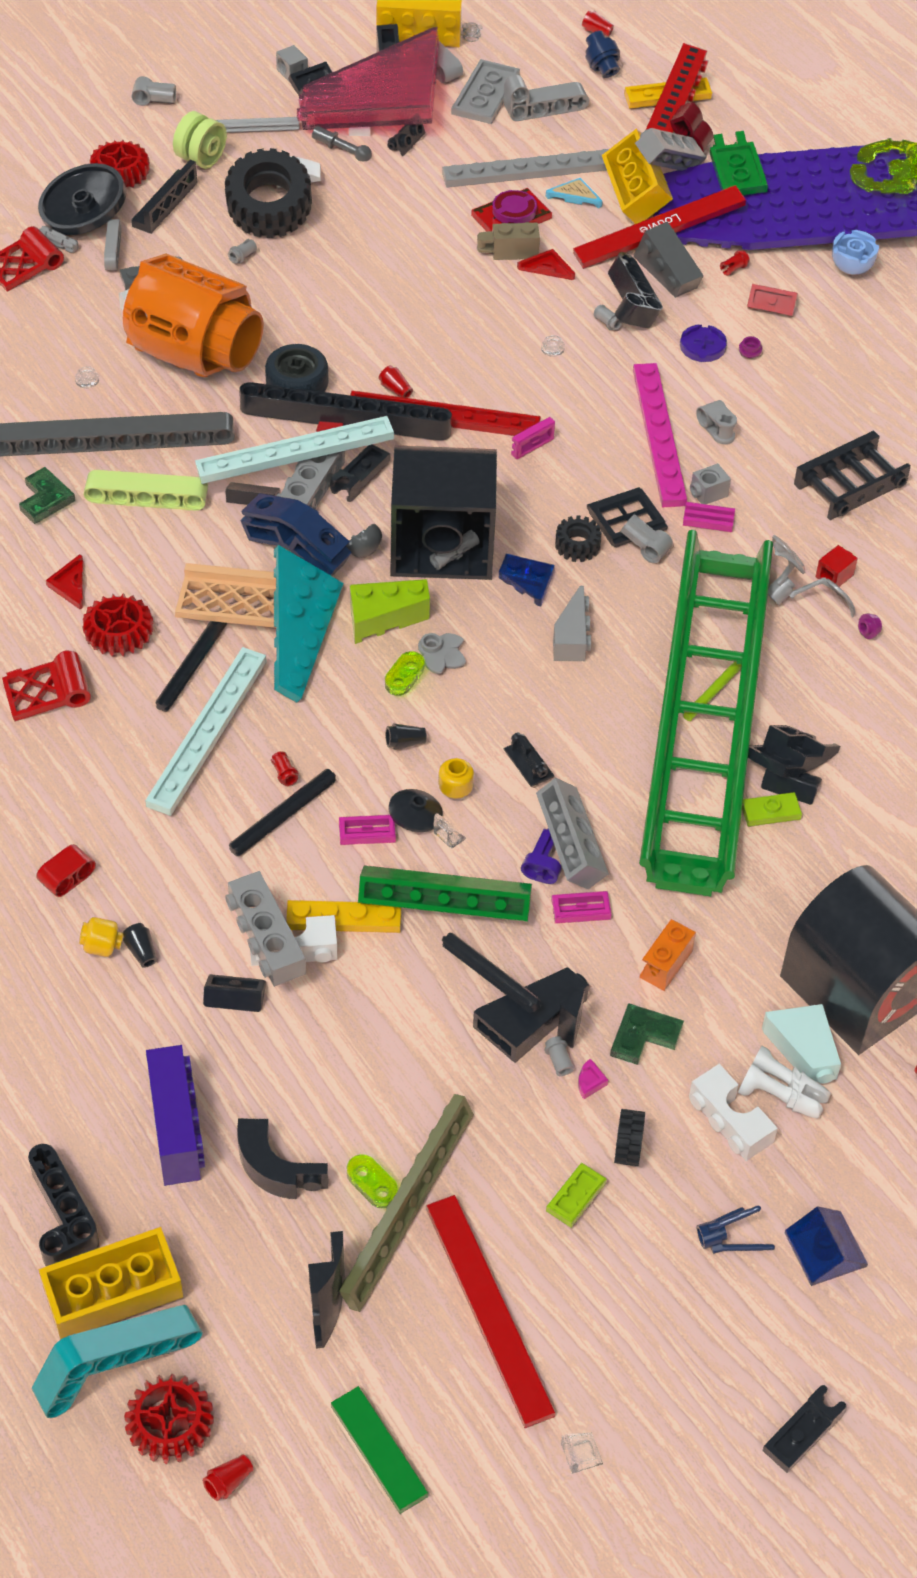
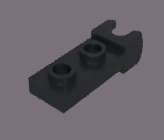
(359, 471)
(803, 1430)

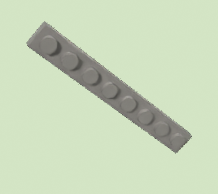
(524, 168)

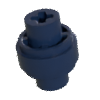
(602, 54)

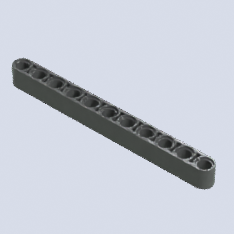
(116, 433)

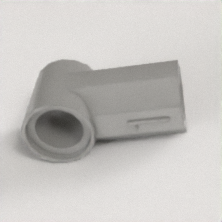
(148, 91)
(652, 543)

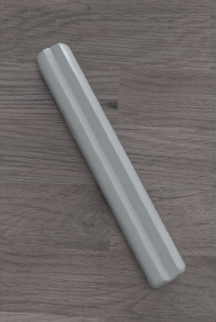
(260, 124)

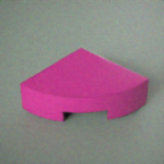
(591, 1079)

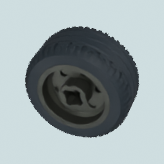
(297, 368)

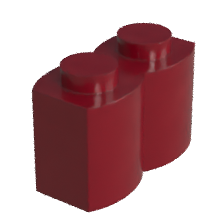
(689, 122)

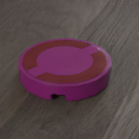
(514, 206)

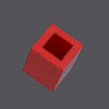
(837, 565)

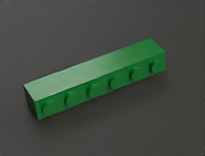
(444, 893)

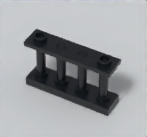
(850, 456)

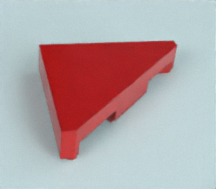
(548, 264)
(69, 582)

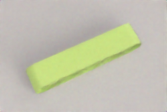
(145, 490)

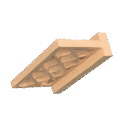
(232, 583)

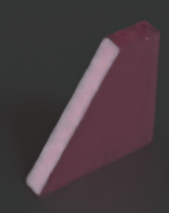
(377, 90)

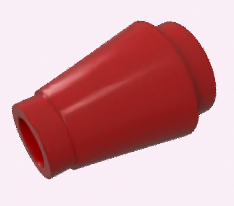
(595, 22)
(393, 380)
(227, 1477)

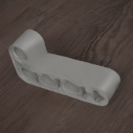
(543, 101)

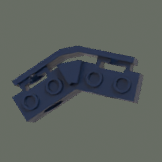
(296, 528)

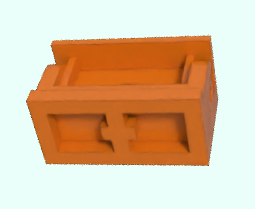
(668, 954)

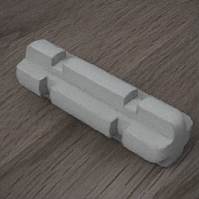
(60, 240)

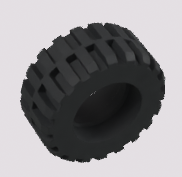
(268, 169)

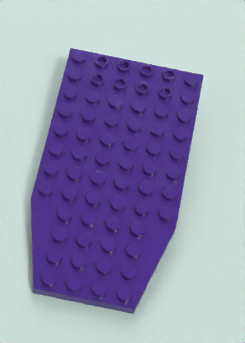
(805, 201)

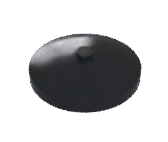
(82, 199)

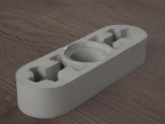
(112, 244)

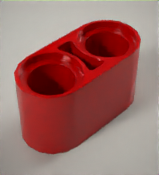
(65, 870)

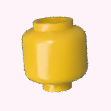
(456, 778)
(100, 937)

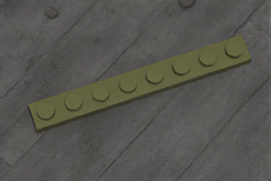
(406, 1203)

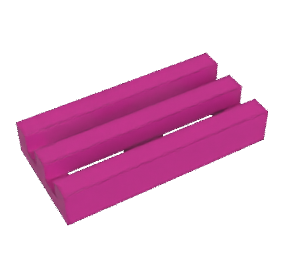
(533, 438)
(713, 516)
(367, 833)
(581, 911)

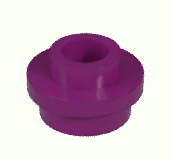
(750, 347)
(869, 625)

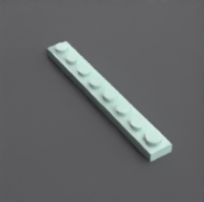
(294, 449)
(205, 731)

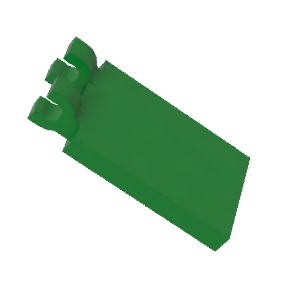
(738, 165)

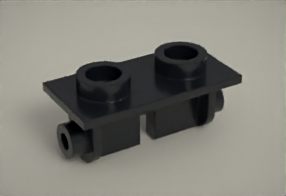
(406, 138)
(527, 760)

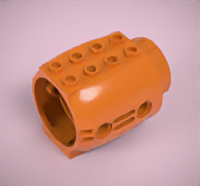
(192, 317)

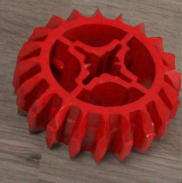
(126, 158)
(116, 619)
(143, 1414)

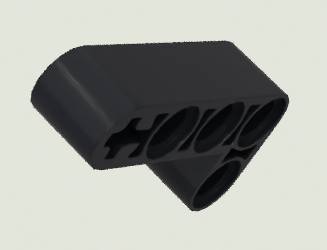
(639, 302)
(59, 1201)

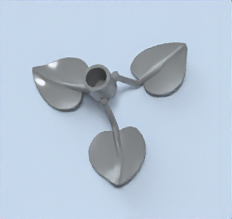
(782, 586)

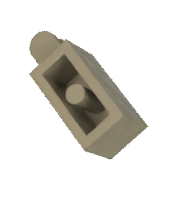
(510, 241)

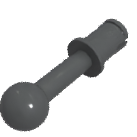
(362, 152)

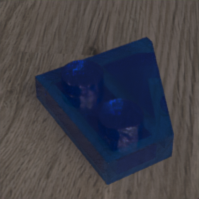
(527, 576)

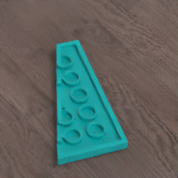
(301, 616)

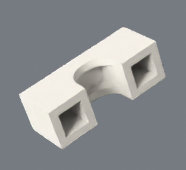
(316, 942)
(745, 1132)

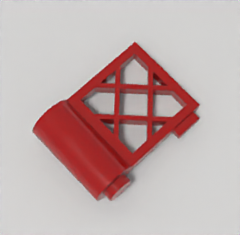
(35, 249)
(68, 682)

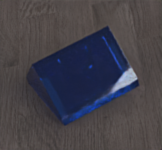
(825, 1245)

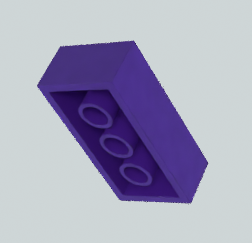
(175, 1115)

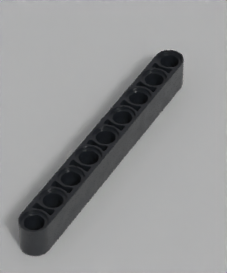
(317, 406)

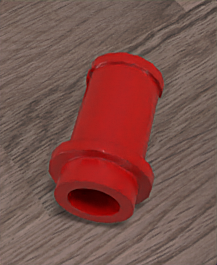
(739, 260)
(286, 773)

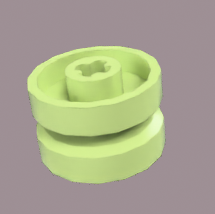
(199, 139)

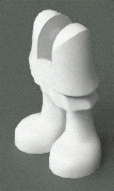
(801, 1094)

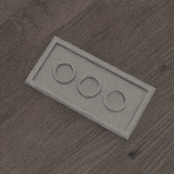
(483, 92)

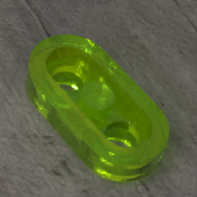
(400, 676)
(375, 1181)

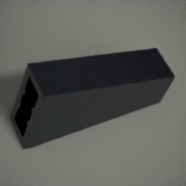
(517, 1030)

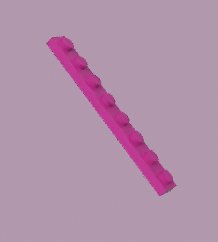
(659, 435)

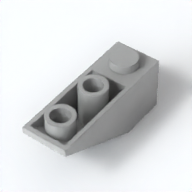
(570, 630)

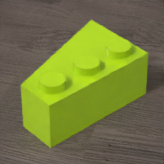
(387, 605)

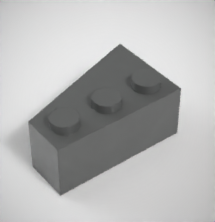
(668, 260)

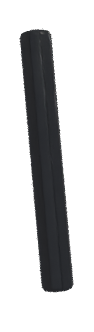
(189, 665)
(282, 812)
(491, 973)

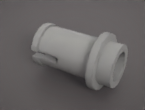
(239, 252)
(607, 317)
(557, 1050)

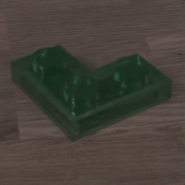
(48, 498)
(641, 1026)

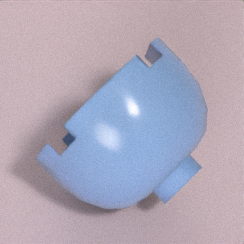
(854, 252)

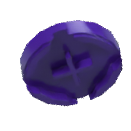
(703, 343)

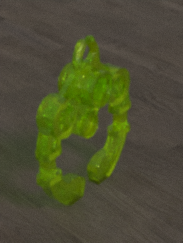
(903, 170)

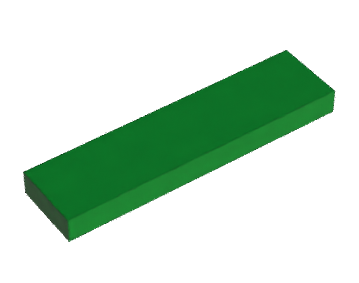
(379, 1450)

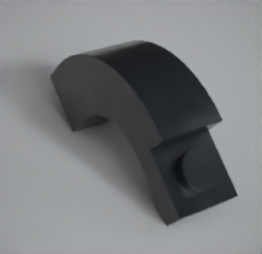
(271, 1171)

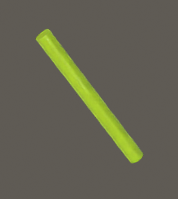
(716, 686)

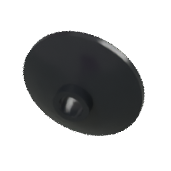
(414, 810)

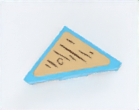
(575, 192)

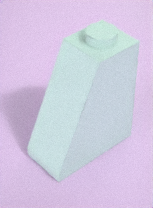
(804, 1040)

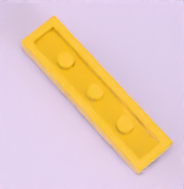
(649, 94)
(348, 915)

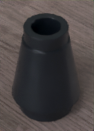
(403, 736)
(140, 944)

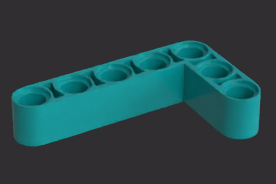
(109, 1348)

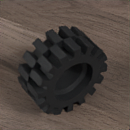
(578, 528)
(629, 1137)

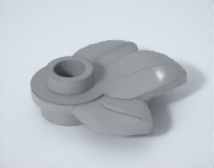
(441, 651)

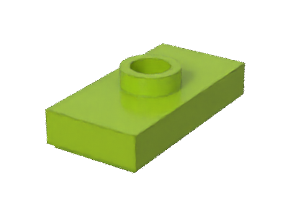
(771, 809)
(576, 1195)

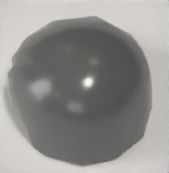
(365, 542)

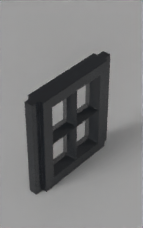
(618, 501)

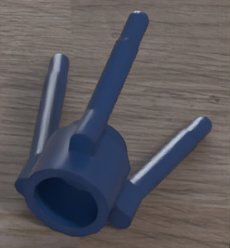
(714, 1232)

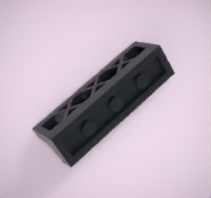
(166, 198)

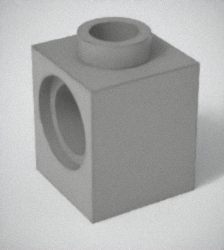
(290, 61)
(710, 484)

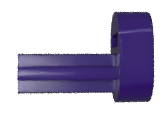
(538, 864)

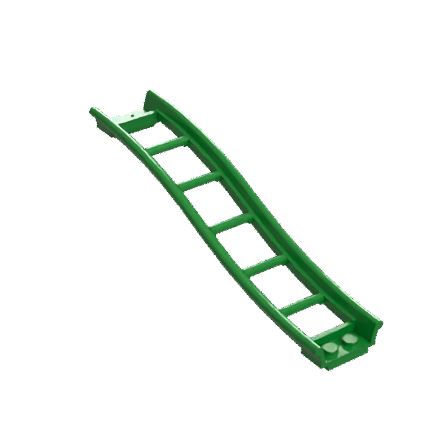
(683, 870)

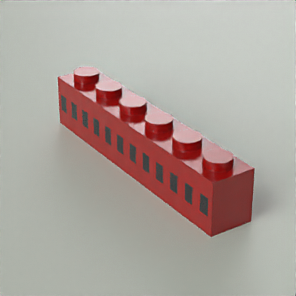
(679, 86)

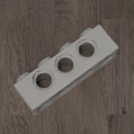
(669, 149)
(313, 478)
(572, 833)
(254, 892)

